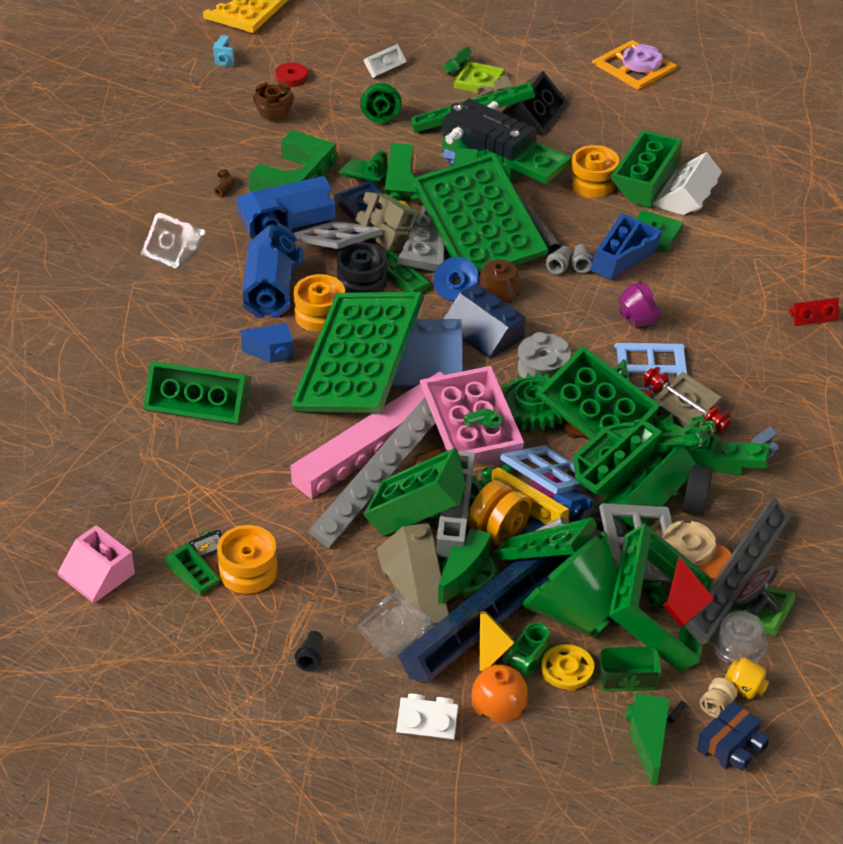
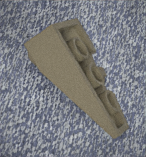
(413, 568)

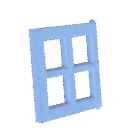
(650, 348)
(532, 454)

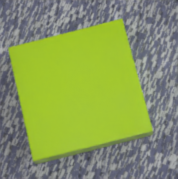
(477, 75)

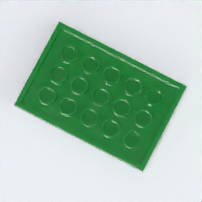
(479, 213)
(358, 352)

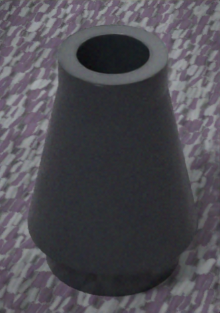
(309, 653)

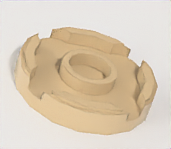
(692, 541)

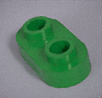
(453, 63)

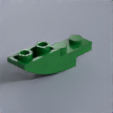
(730, 456)

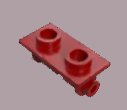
(815, 311)

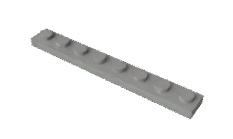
(366, 482)

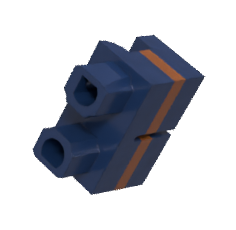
(731, 735)

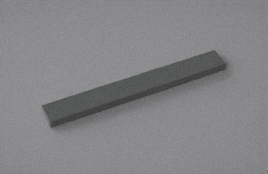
(739, 570)

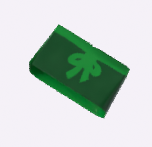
(638, 659)

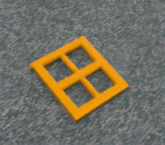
(620, 73)

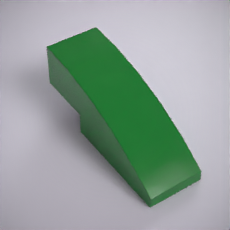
(464, 564)

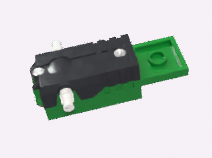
(513, 143)

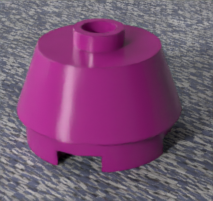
(638, 305)

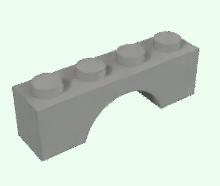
(454, 522)

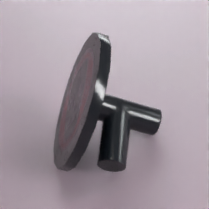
(757, 587)

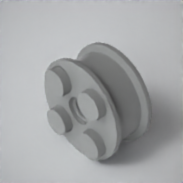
(542, 354)

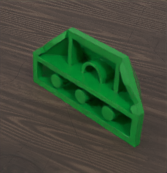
(615, 455)

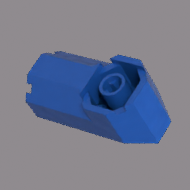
(291, 204)
(270, 271)

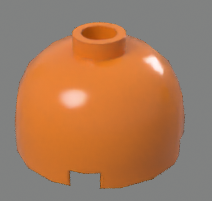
(499, 693)

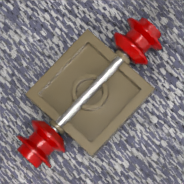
(686, 399)

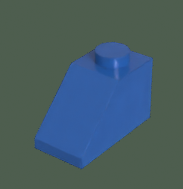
(268, 343)

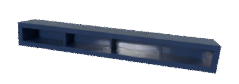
(462, 626)

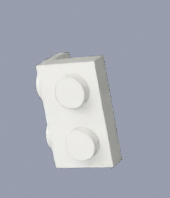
(427, 717)

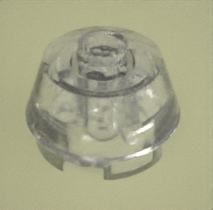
(739, 637)

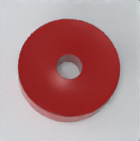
(291, 73)

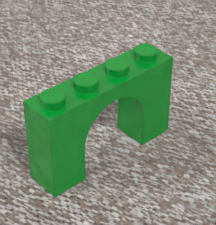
(312, 152)
(399, 172)

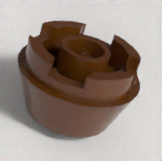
(273, 100)
(501, 279)

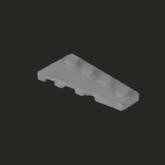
(424, 246)

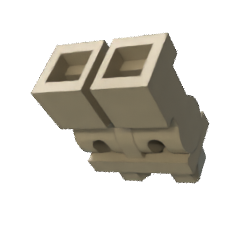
(390, 216)

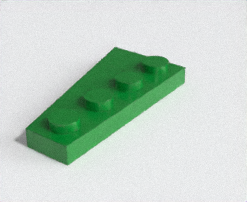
(551, 541)

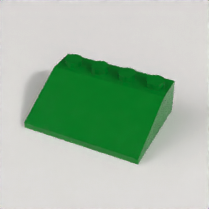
(595, 395)

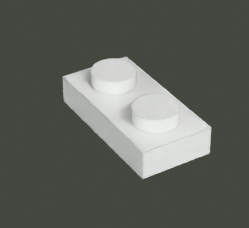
(385, 60)

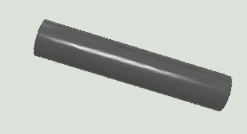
(548, 238)

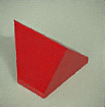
(686, 595)

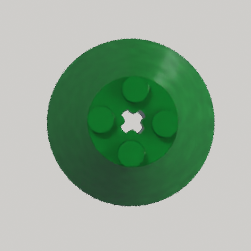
(580, 589)

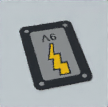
(206, 544)

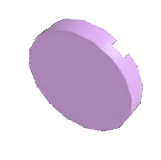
(642, 58)

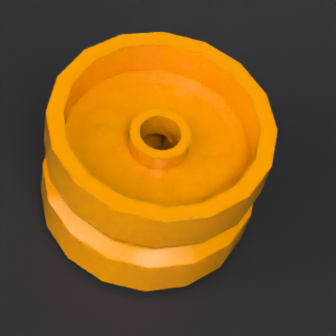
(593, 171)
(313, 300)
(499, 511)
(247, 559)

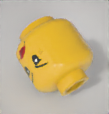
(747, 678)

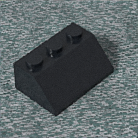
(542, 109)

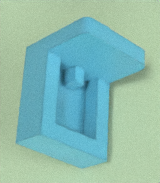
(223, 53)

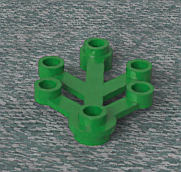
(691, 435)

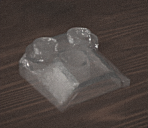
(393, 625)

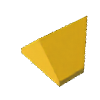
(493, 640)

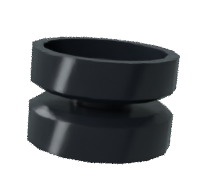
(362, 268)

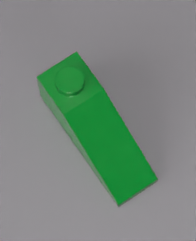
(647, 731)

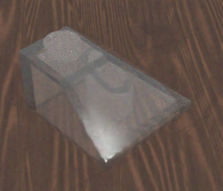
(172, 241)

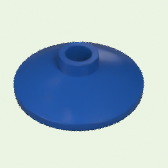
(451, 270)

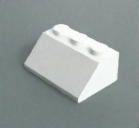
(689, 186)

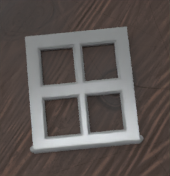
(343, 233)
(635, 511)

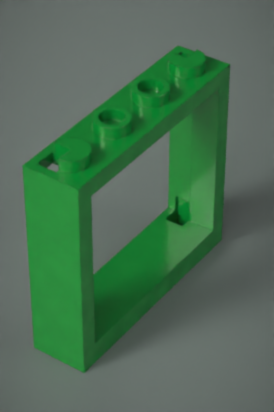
(638, 547)

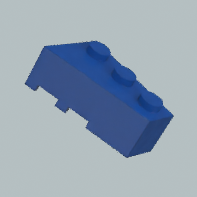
(625, 246)

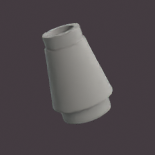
(581, 259)
(559, 260)

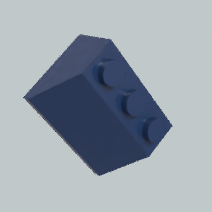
(487, 321)

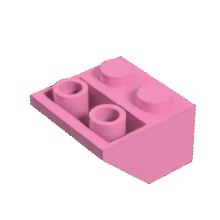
(96, 564)

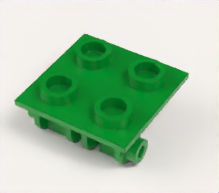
(371, 170)

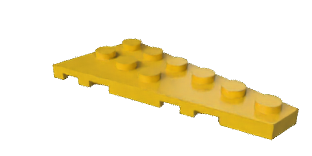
(244, 14)

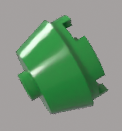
(380, 102)

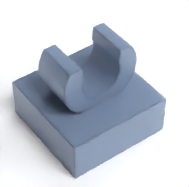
(766, 438)

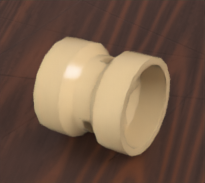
(719, 696)

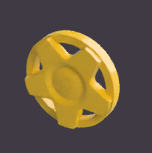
(568, 668)

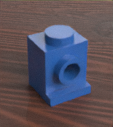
(575, 503)

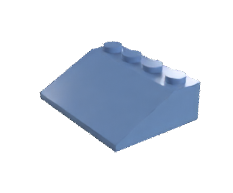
(431, 349)

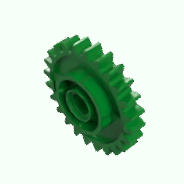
(525, 406)

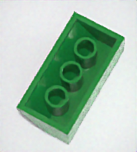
(647, 167)
(196, 392)
(654, 482)
(417, 493)

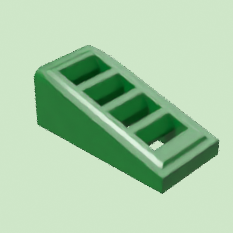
(187, 552)

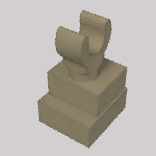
(498, 85)

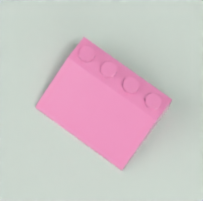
(466, 392)

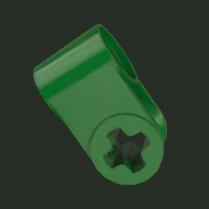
(528, 649)

